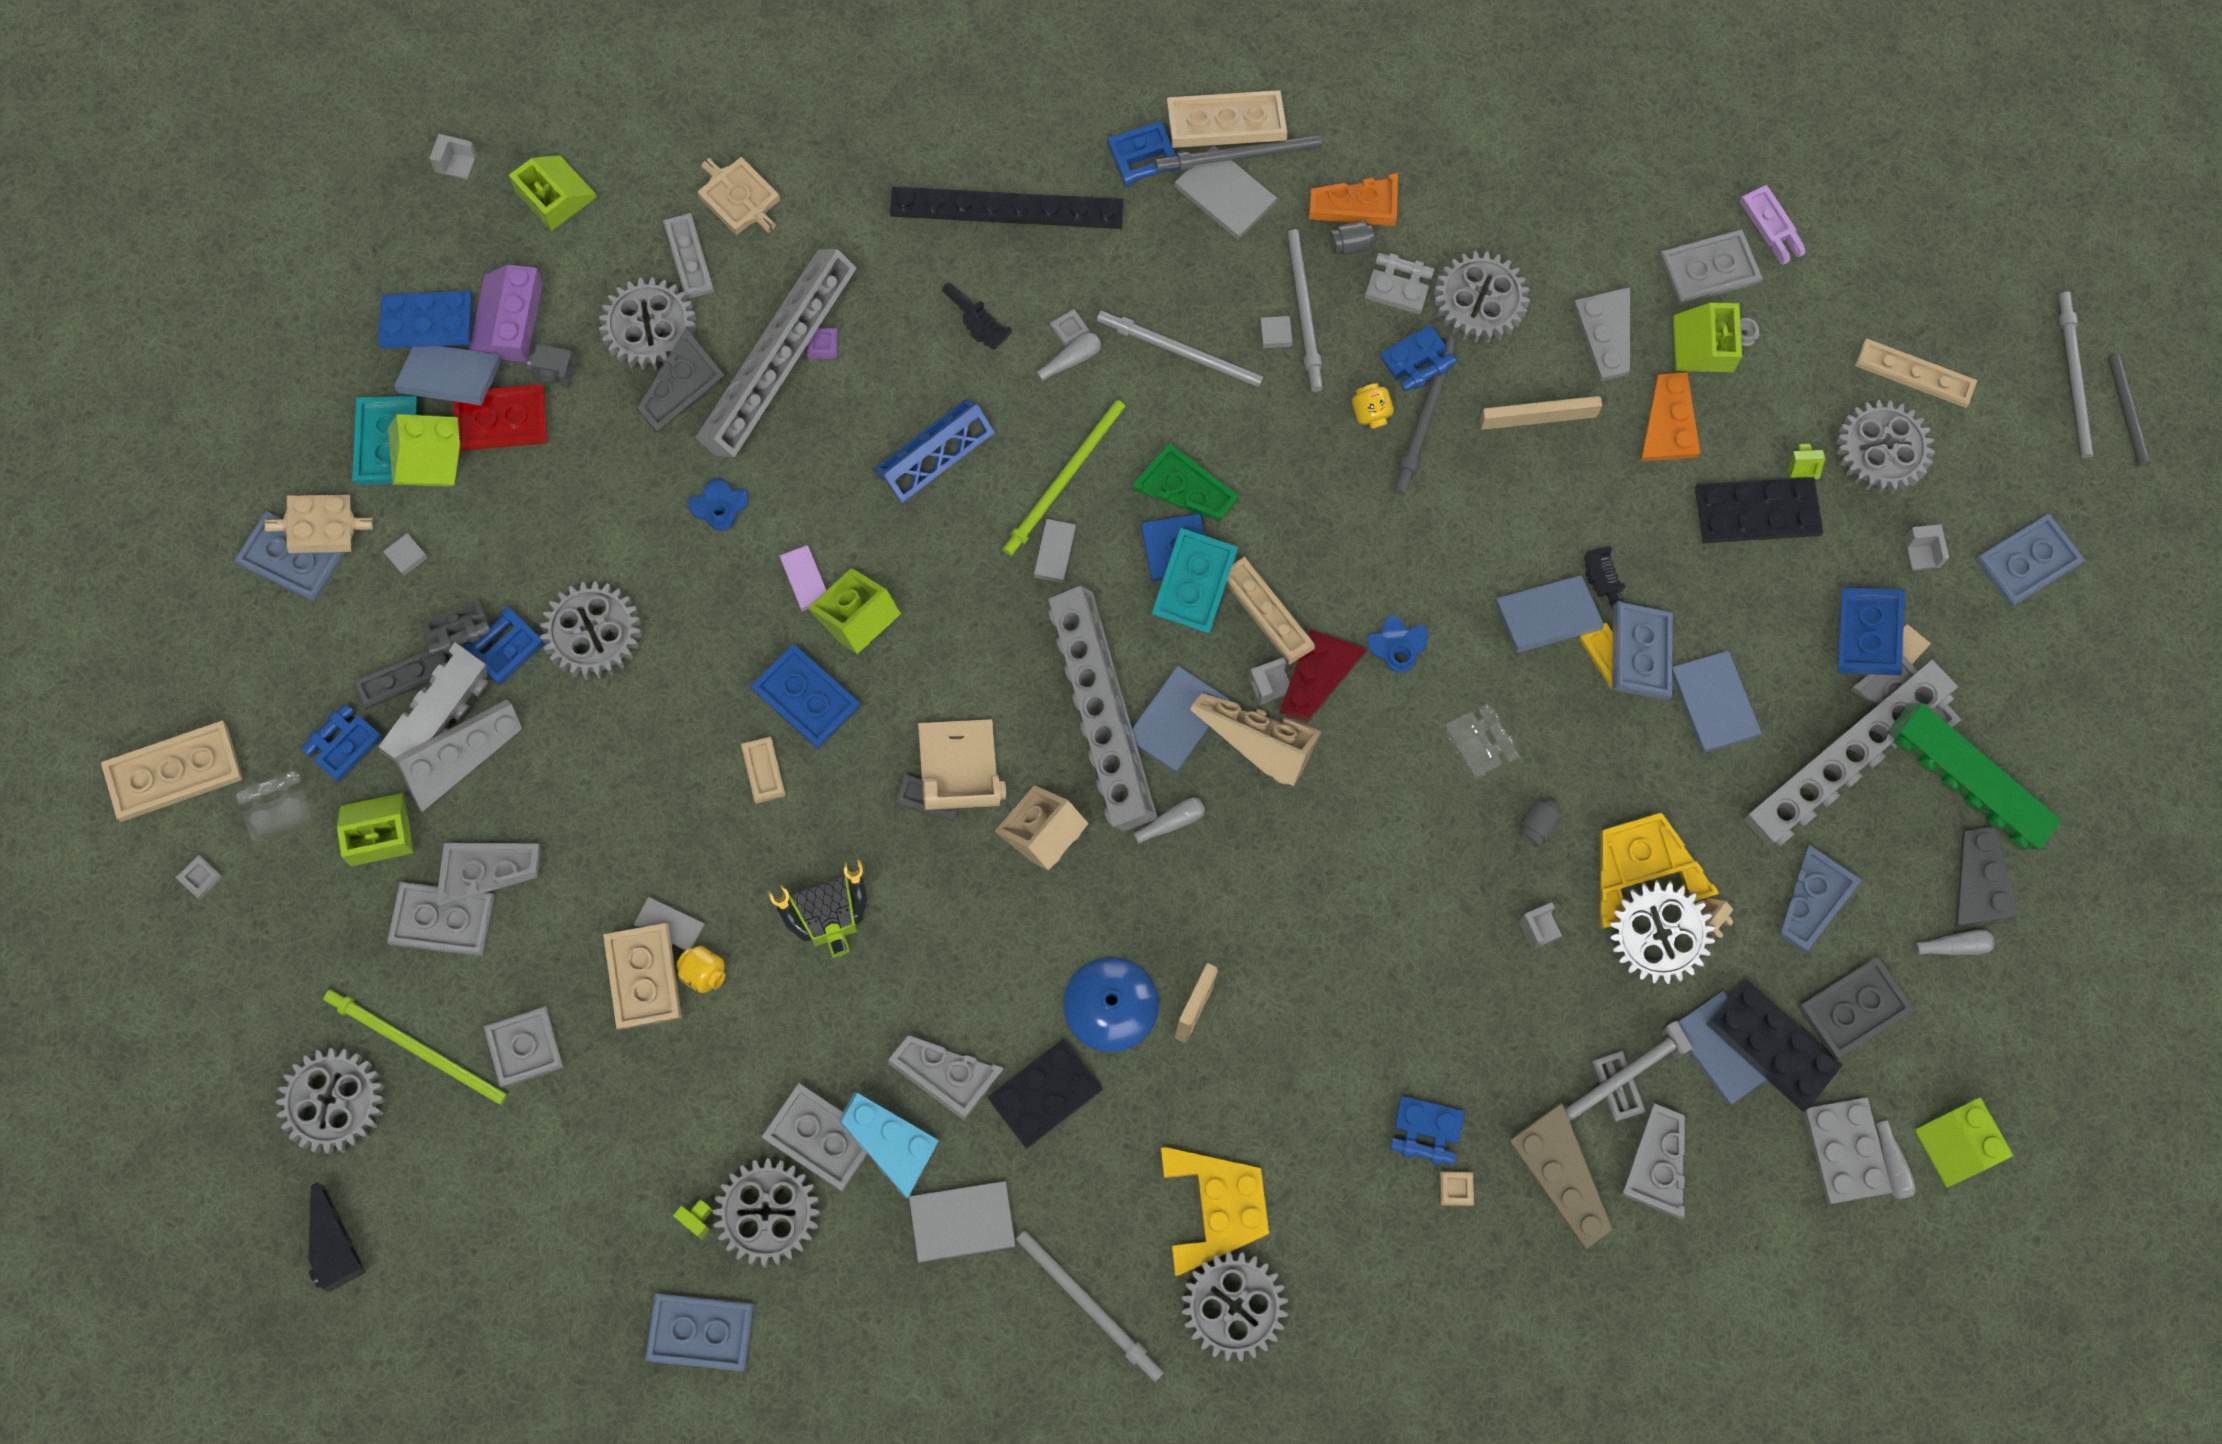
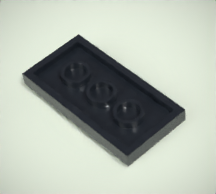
(1758, 510)
(1774, 1045)

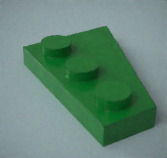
(1185, 485)

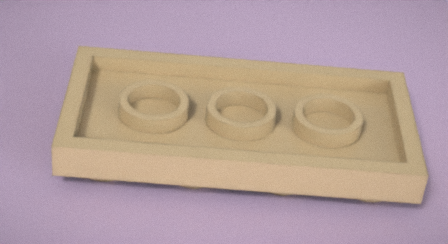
(1226, 119)
(171, 771)

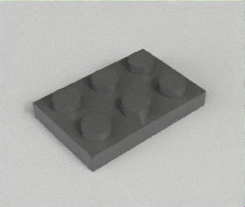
(1856, 1008)

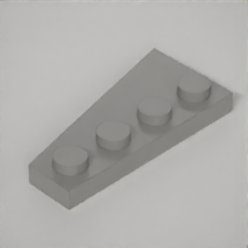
(450, 756)

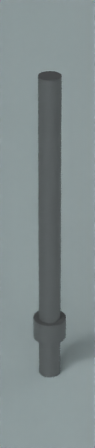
(1186, 160)
(1409, 464)

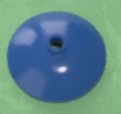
(1108, 1026)

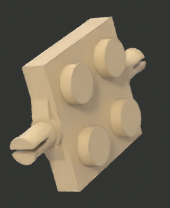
(738, 195)
(318, 523)

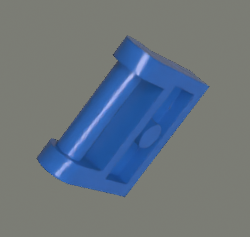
(1137, 146)
(510, 650)

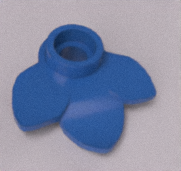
(716, 500)
(1398, 640)

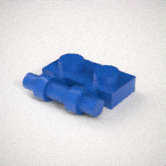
(1413, 353)
(347, 748)
(1429, 1121)

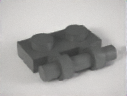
(457, 626)

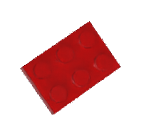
(504, 419)

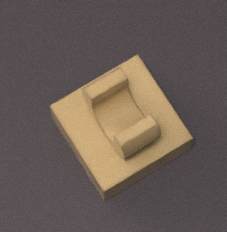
(1720, 914)

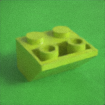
(551, 189)
(1708, 338)
(374, 830)

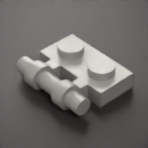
(1399, 291)

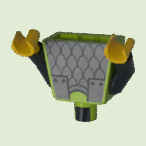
(826, 911)

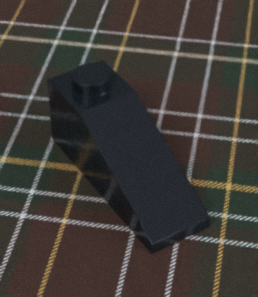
(330, 1247)

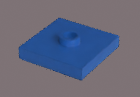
(1160, 540)

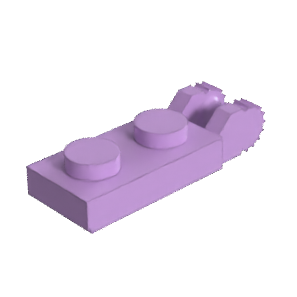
(1772, 223)

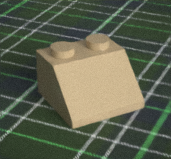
(1042, 827)

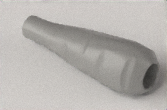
(1075, 353)
(1179, 816)
(1965, 943)
(1896, 1164)

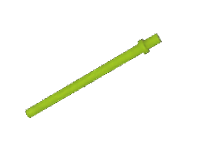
(1020, 535)
(346, 1006)

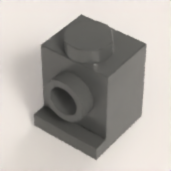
(552, 365)

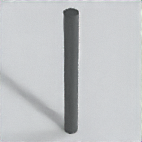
(2129, 410)

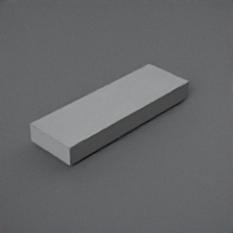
(688, 256)

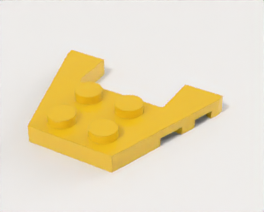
(1640, 854)
(1230, 1206)

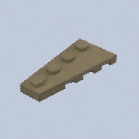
(1558, 1166)

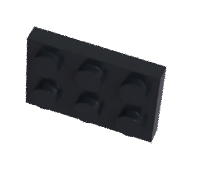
(1044, 1094)

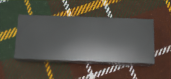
(397, 678)

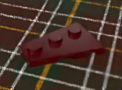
(1318, 675)

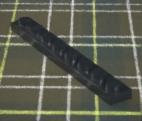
(1006, 207)

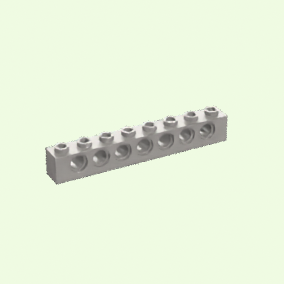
(775, 353)
(1138, 805)
(1765, 822)

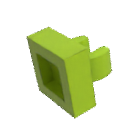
(1806, 462)
(694, 1219)

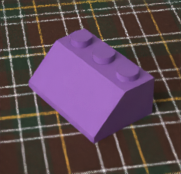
(507, 312)

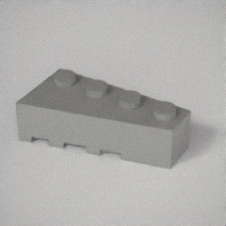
(440, 704)

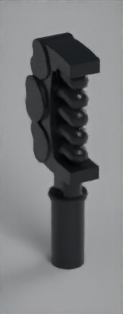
(982, 325)
(1603, 575)

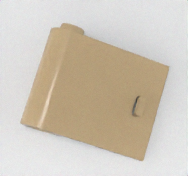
(959, 765)

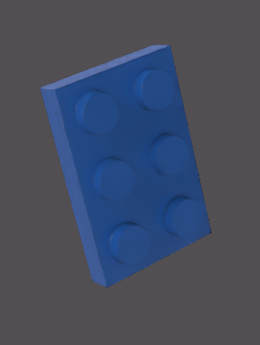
(425, 319)
(1871, 631)
(805, 696)

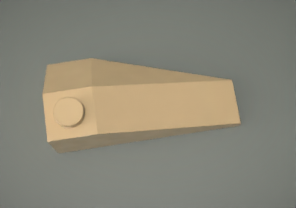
(1271, 745)

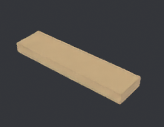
(1916, 373)
(1540, 412)
(1268, 611)

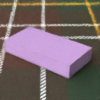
(803, 576)

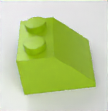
(424, 450)
(855, 610)
(1963, 1142)

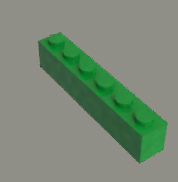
(1973, 776)

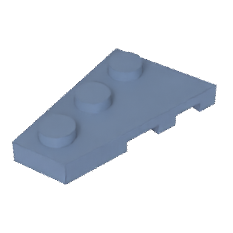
(1817, 899)

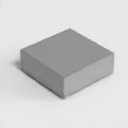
(1069, 327)
(1276, 332)
(405, 554)
(199, 877)
(1676, 1034)

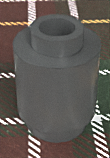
(1351, 237)
(1540, 822)

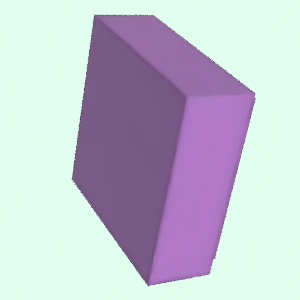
(823, 344)

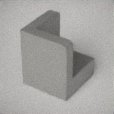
(453, 156)
(1926, 547)
(1269, 681)
(1540, 926)

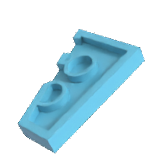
(890, 1141)

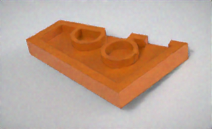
(1367, 201)
(1671, 421)

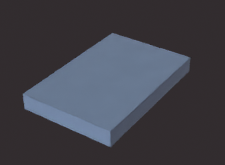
(448, 374)
(2030, 560)
(299, 572)
(1549, 614)
(1642, 651)
(1715, 702)
(1168, 726)
(1720, 1062)
(699, 1332)

